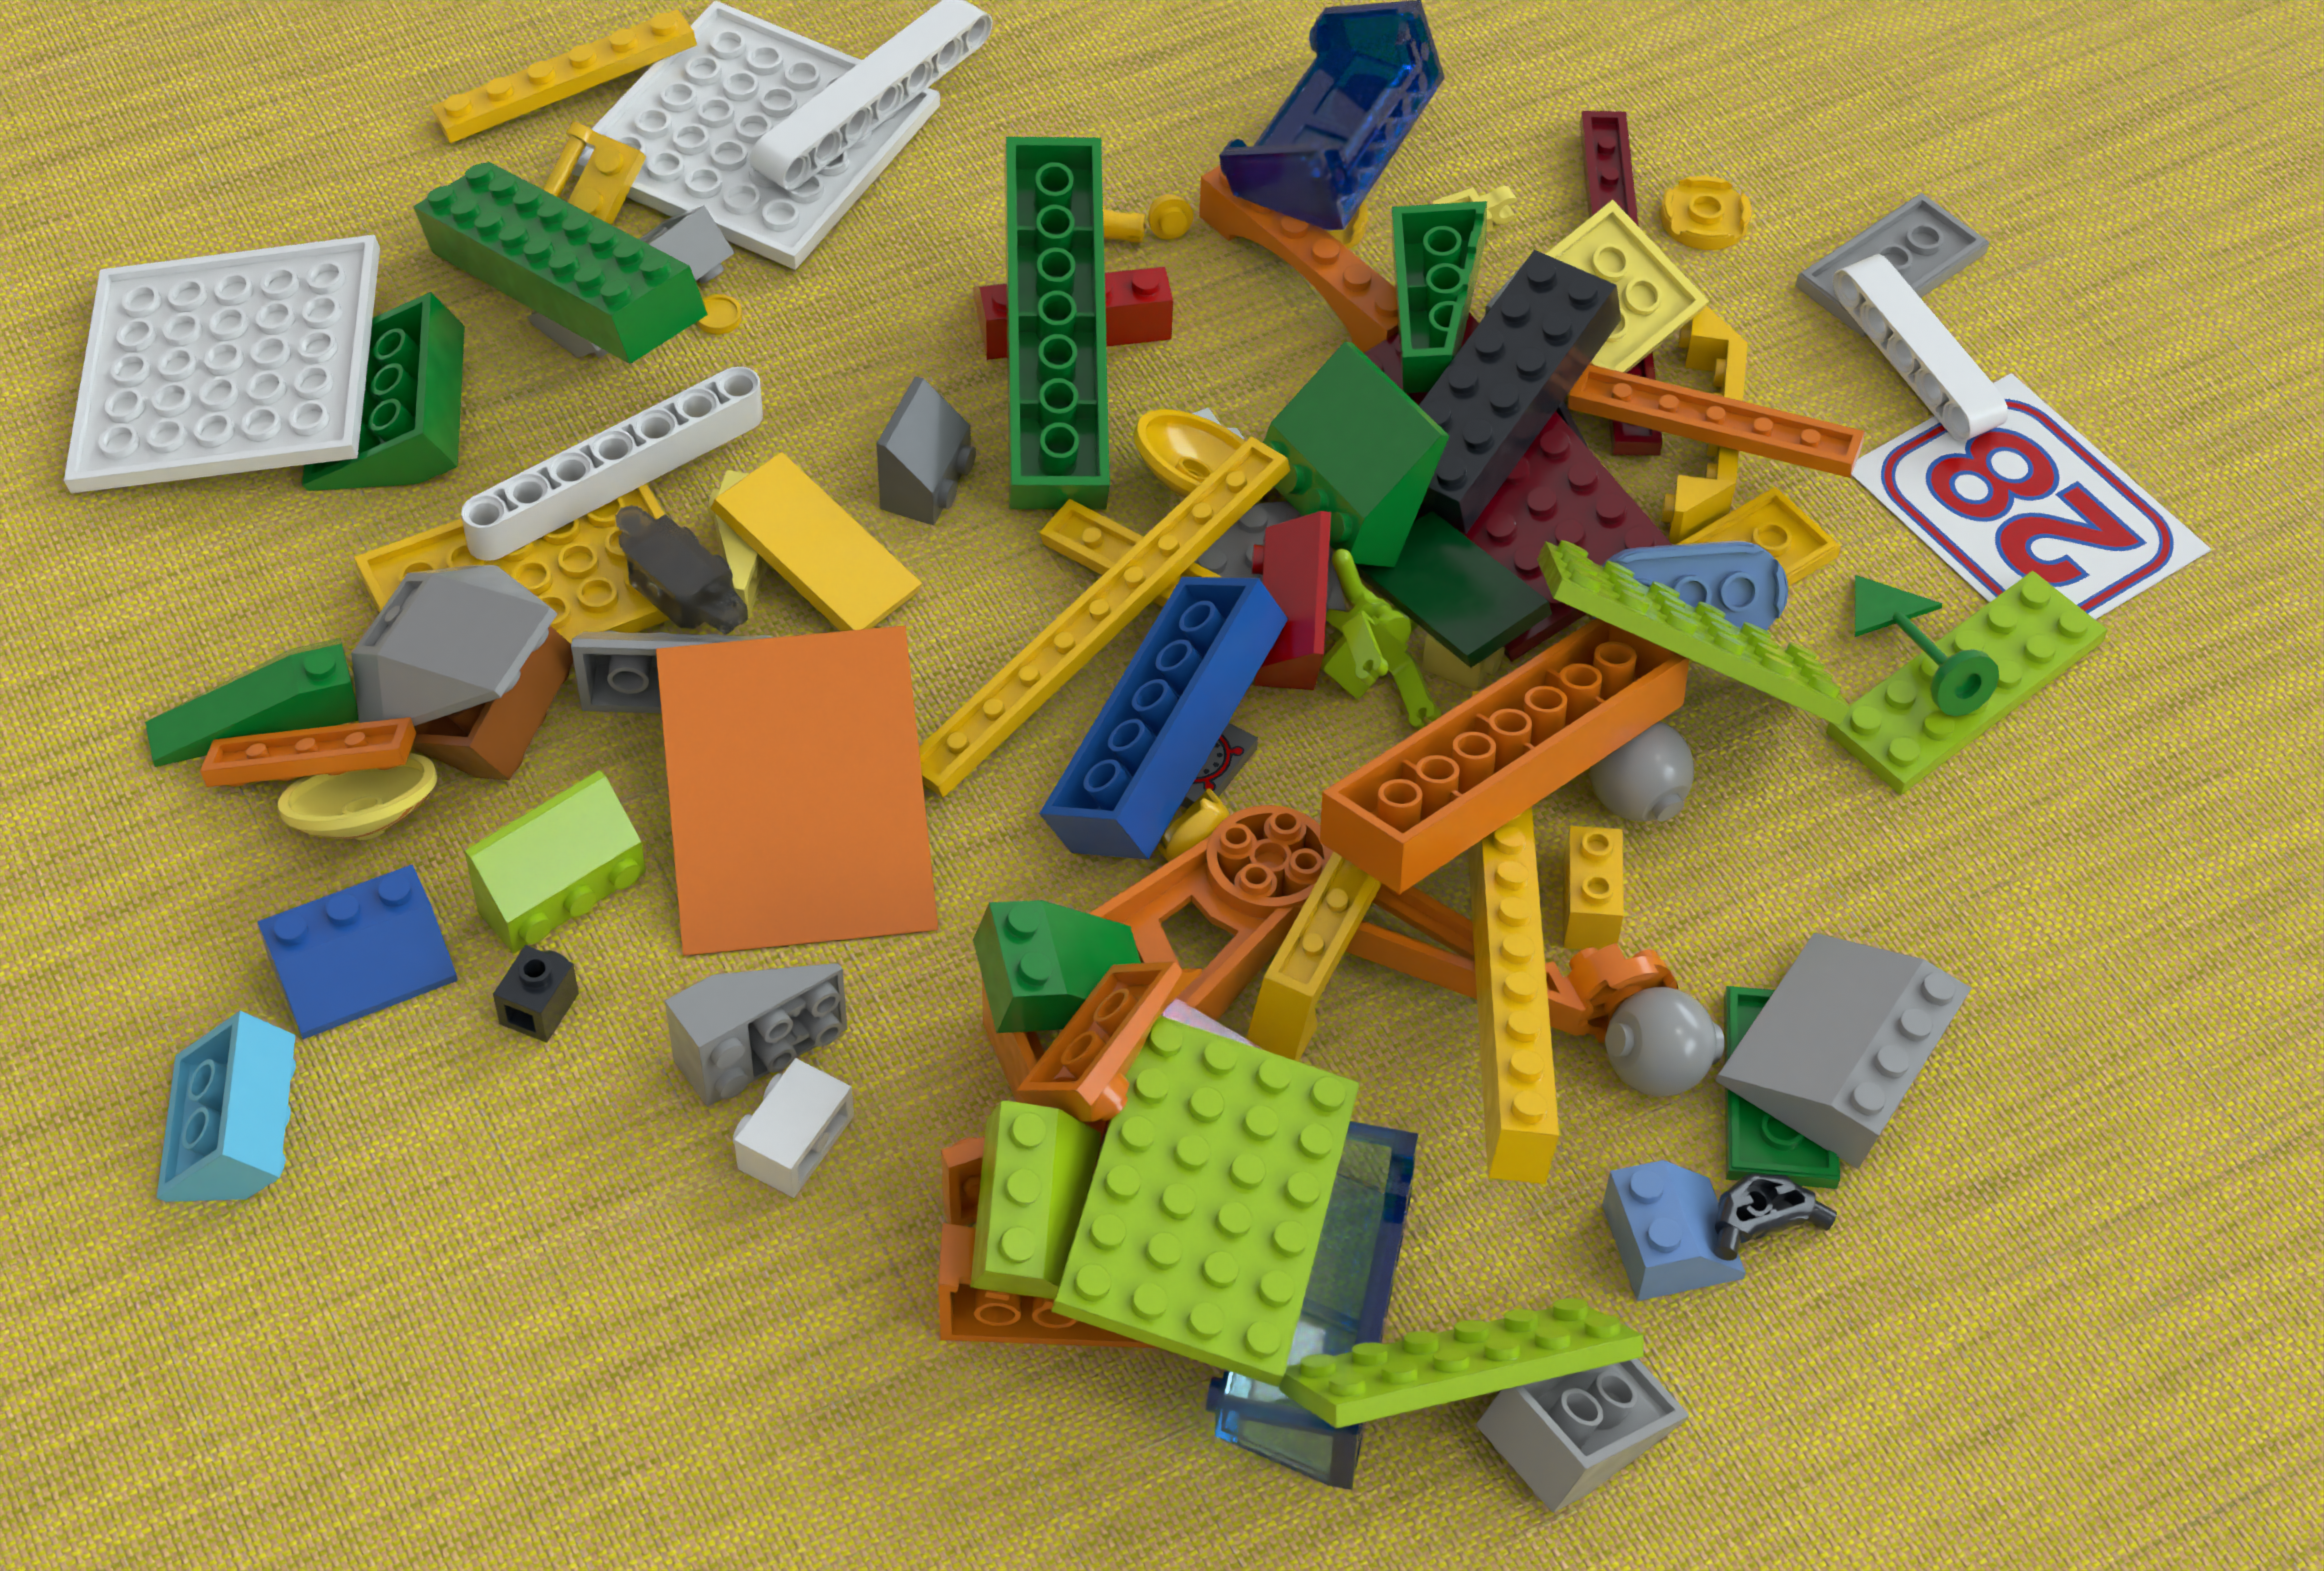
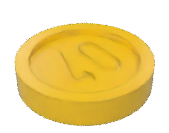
(723, 314)

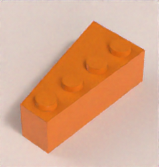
(1003, 1316)

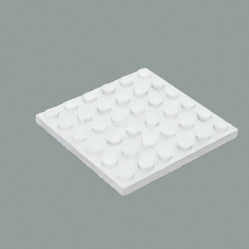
(709, 108)
(225, 364)

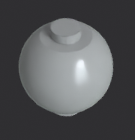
(1646, 776)
(1662, 1041)

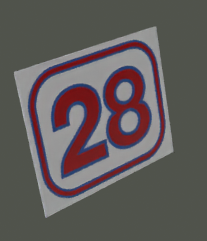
(2028, 503)

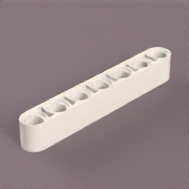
(870, 93)
(612, 463)

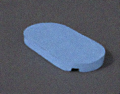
(1725, 574)

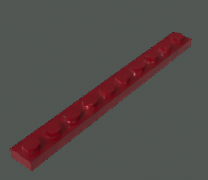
(1607, 179)

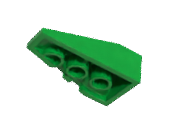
(286, 693)

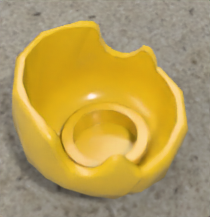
(1193, 825)

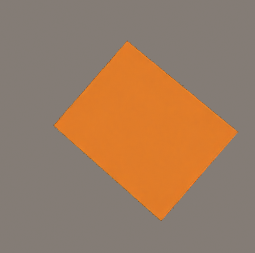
(795, 790)

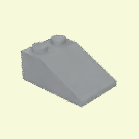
(1580, 1427)

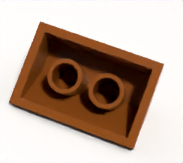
(494, 735)

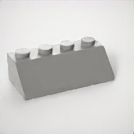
(687, 237)
(621, 669)

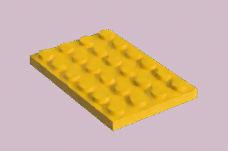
(571, 569)

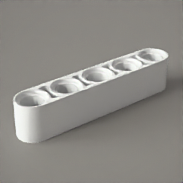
(1920, 347)

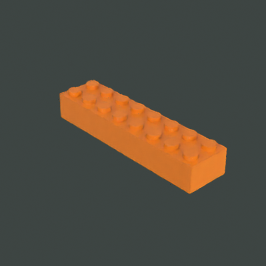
(1500, 753)

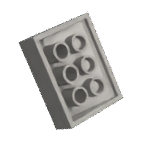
(1843, 1041)

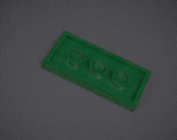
(1457, 591)

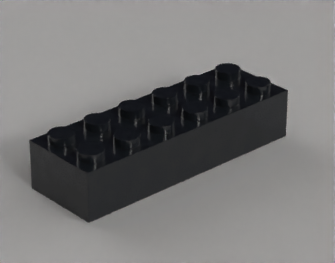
(1513, 380)

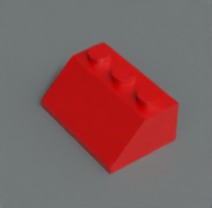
(1296, 575)

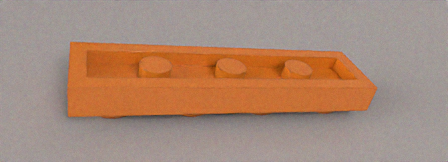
(308, 752)

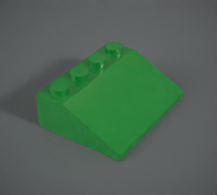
(408, 402)
(1357, 453)

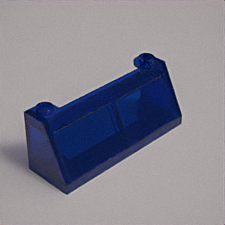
(1343, 116)

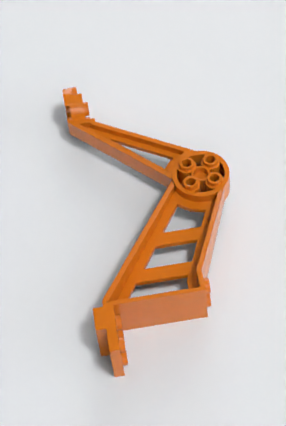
(1256, 891)

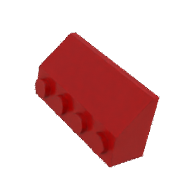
(1135, 303)

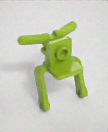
(1371, 643)

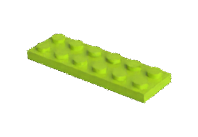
(2029, 635)
(1459, 1362)

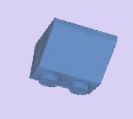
(1666, 1229)

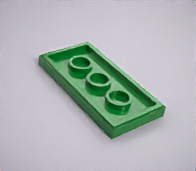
(1752, 1136)

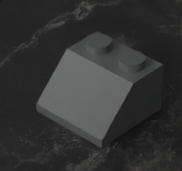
(923, 455)

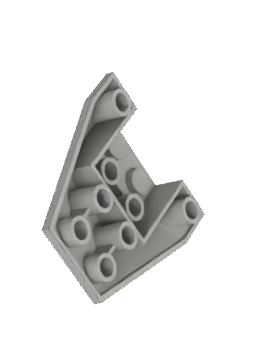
(447, 643)

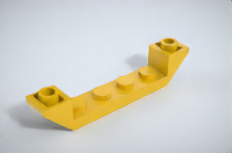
(1697, 500)
(1308, 956)

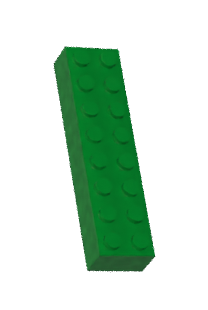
(561, 261)
(1056, 323)

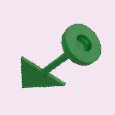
(1961, 680)

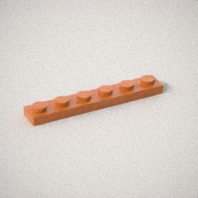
(1717, 420)

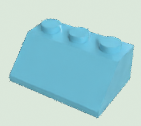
(228, 1112)

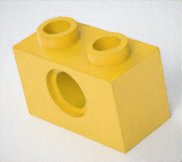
(1592, 887)

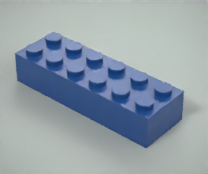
(1164, 717)

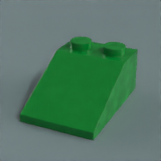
(1045, 961)

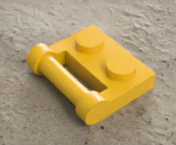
(605, 177)

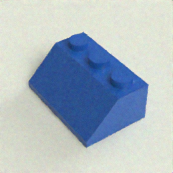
(357, 951)

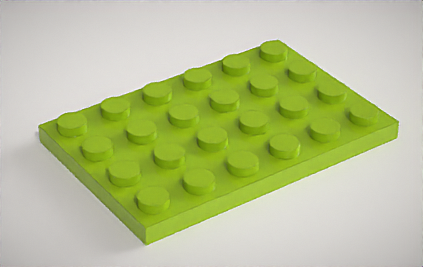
(1690, 631)
(1209, 1201)

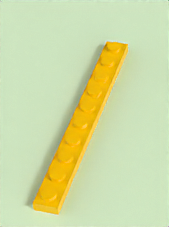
(1098, 615)

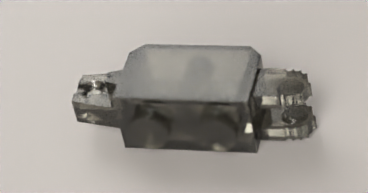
(678, 572)

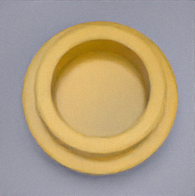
(1170, 216)

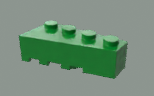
(1435, 280)

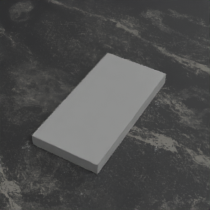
(1916, 238)

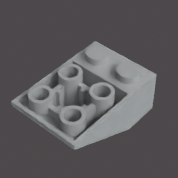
(753, 1024)

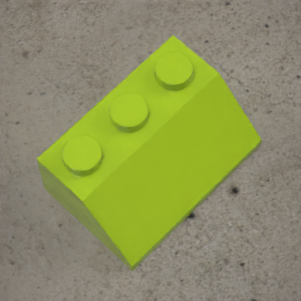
(554, 862)
(1030, 1197)

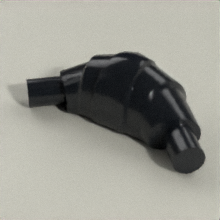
(1762, 1207)

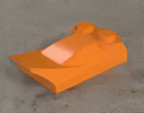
(1100, 1043)

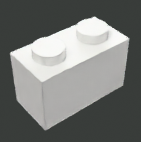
(793, 1127)

